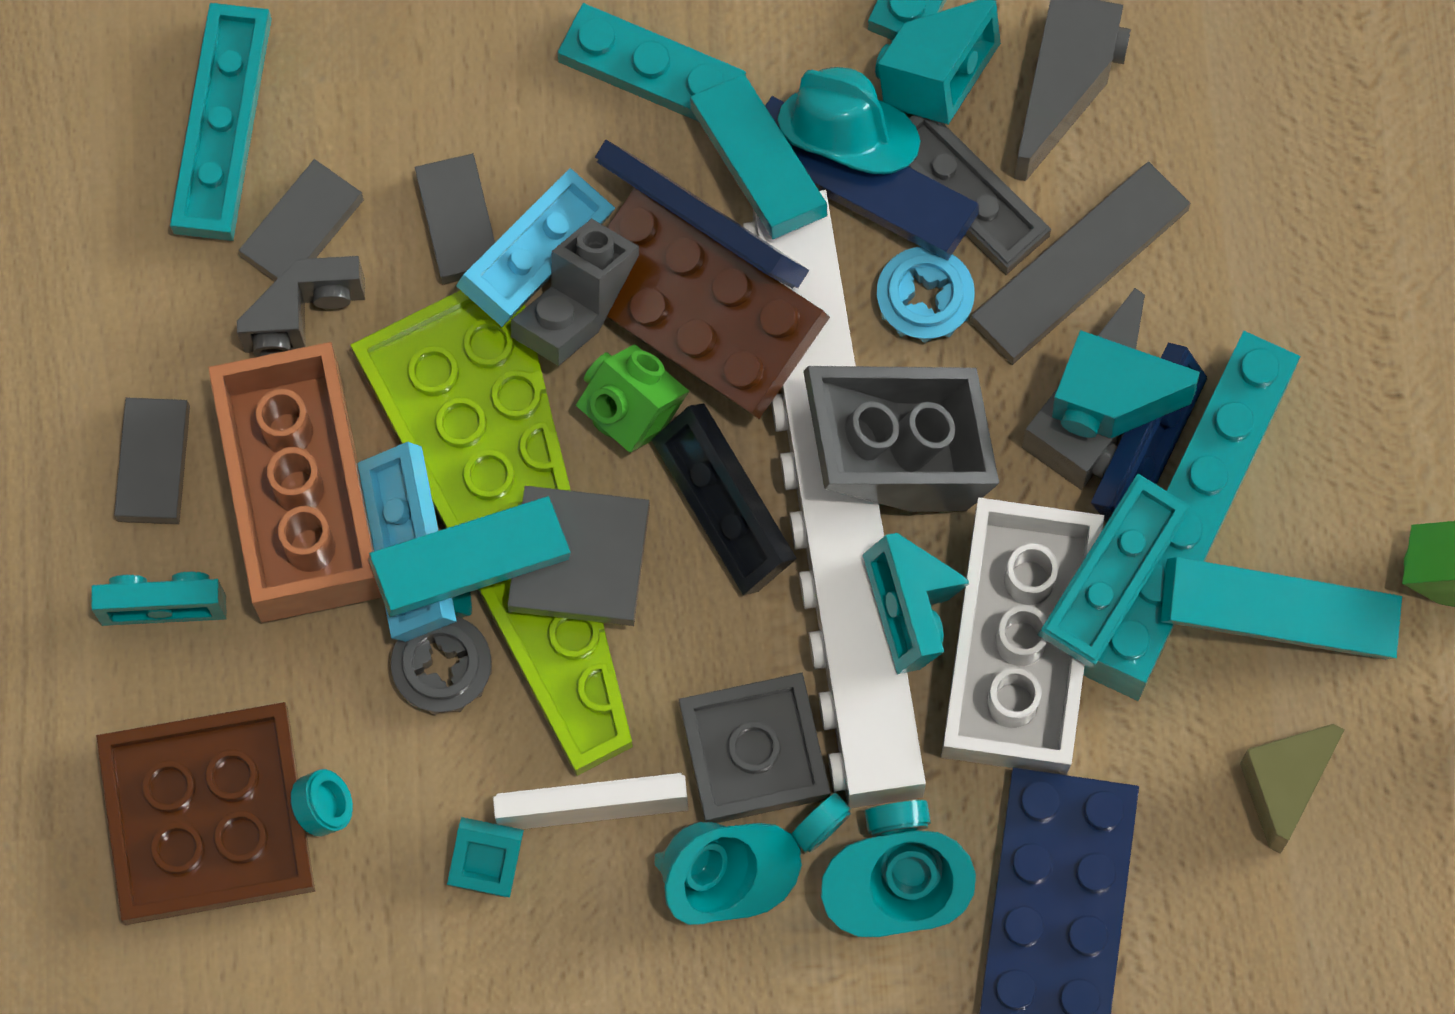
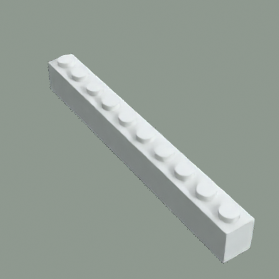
(866, 696)

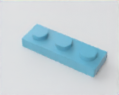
(523, 255)
(401, 510)

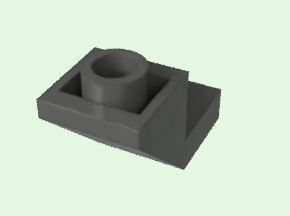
(584, 285)
(278, 316)

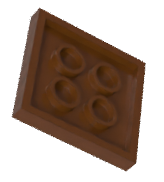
(204, 813)

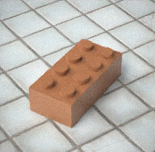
(294, 481)

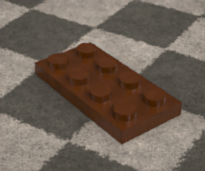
(710, 307)

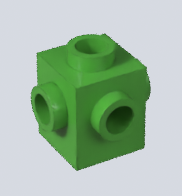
(630, 396)

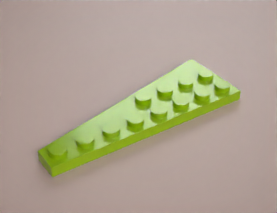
(485, 434)

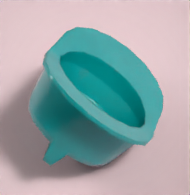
(846, 122)
(727, 871)
(898, 884)

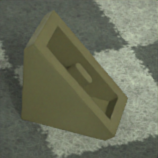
(1284, 778)

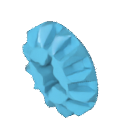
(897, 288)

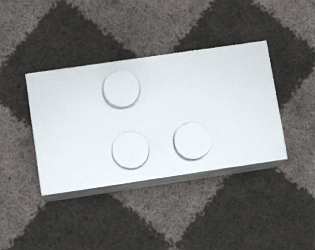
(1010, 689)

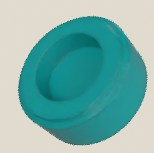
(321, 802)
(897, 817)
(821, 823)

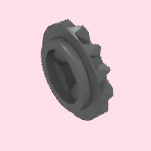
(429, 691)

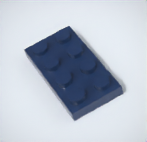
(1059, 895)

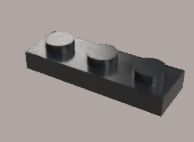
(723, 499)

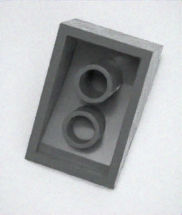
(902, 435)

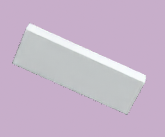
(591, 802)

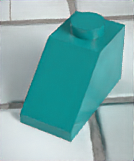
(938, 60)
(1118, 388)

